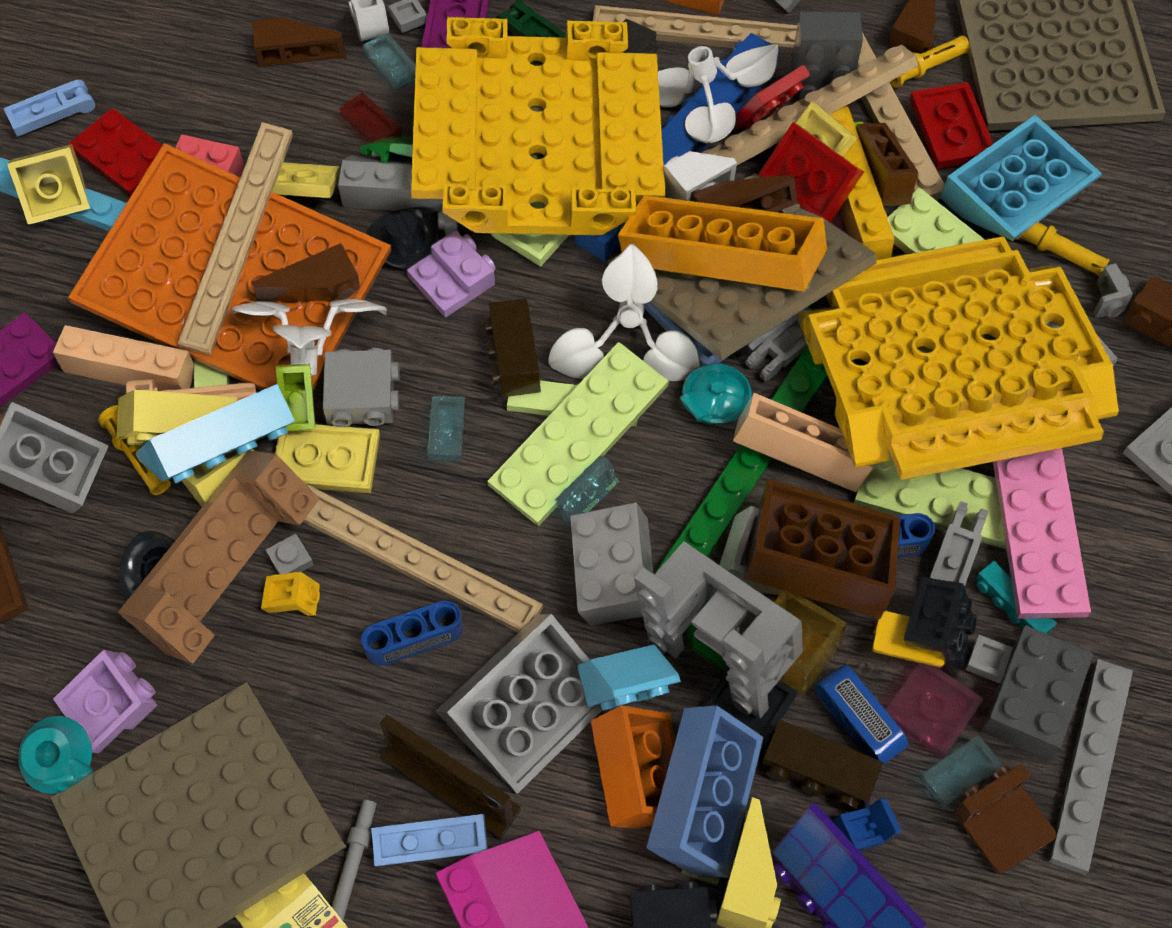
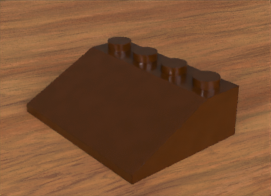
(824, 549)

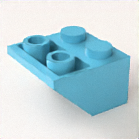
(626, 677)

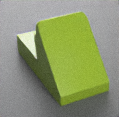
(297, 389)

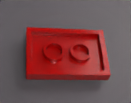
(770, 99)
(951, 124)
(117, 150)
(819, 172)

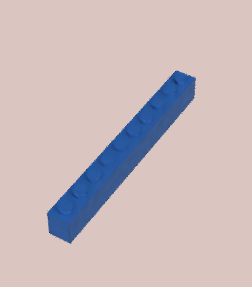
(676, 139)

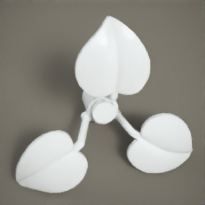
(718, 120)
(632, 283)
(301, 339)

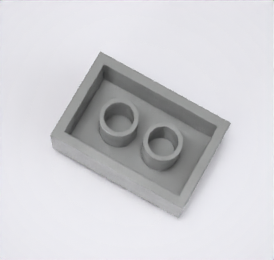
(47, 458)
(607, 555)

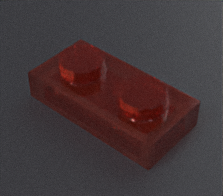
(369, 118)

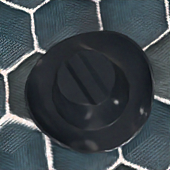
(408, 232)
(140, 559)

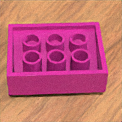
(510, 888)

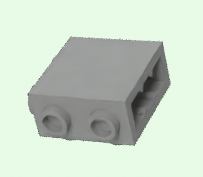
(360, 387)

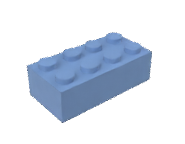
(705, 792)

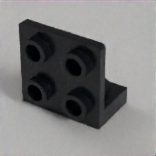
(942, 621)

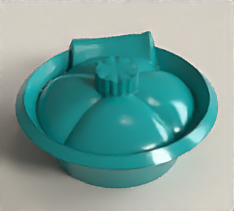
(716, 393)
(55, 754)

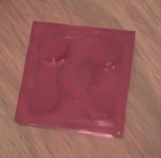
(933, 708)

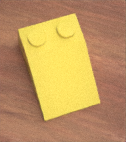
(152, 413)
(752, 879)

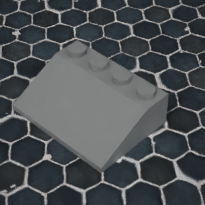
(523, 703)

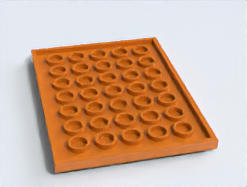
(162, 245)

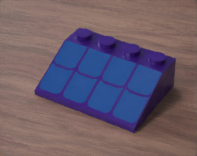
(837, 878)

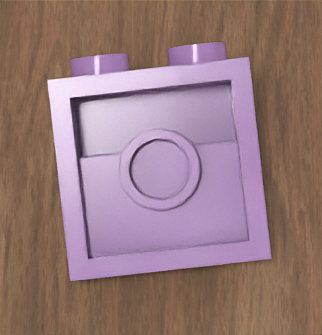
(453, 273)
(107, 698)

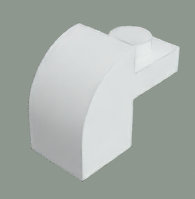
(369, 18)

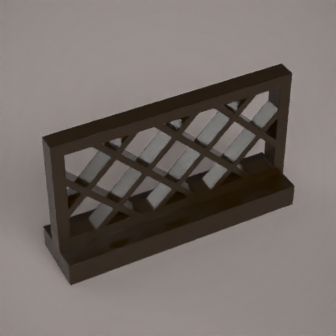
(446, 778)

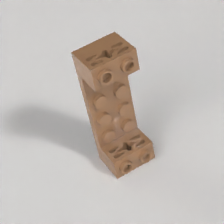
(213, 551)

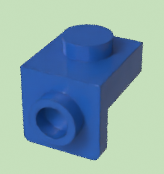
(869, 826)

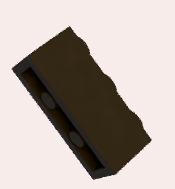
(512, 348)
(821, 766)

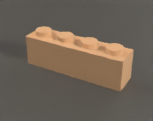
(122, 359)
(798, 441)

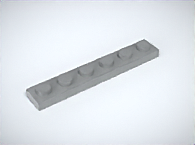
(1090, 767)

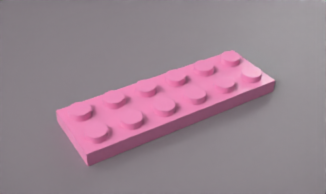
(1041, 537)

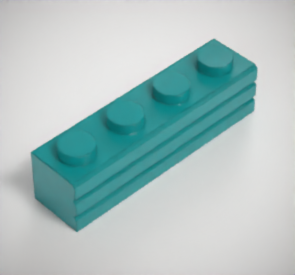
(998, 586)

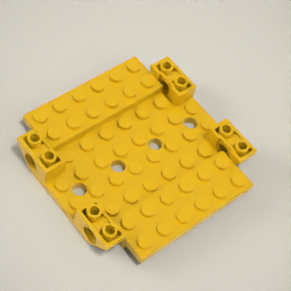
(594, 130)
(971, 394)

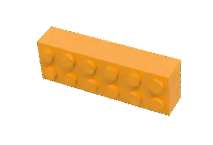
(727, 242)

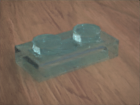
(390, 60)
(446, 428)
(587, 489)
(960, 771)

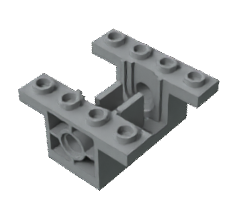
(722, 608)

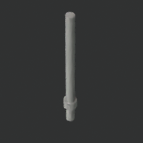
(358, 840)

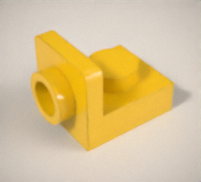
(290, 593)

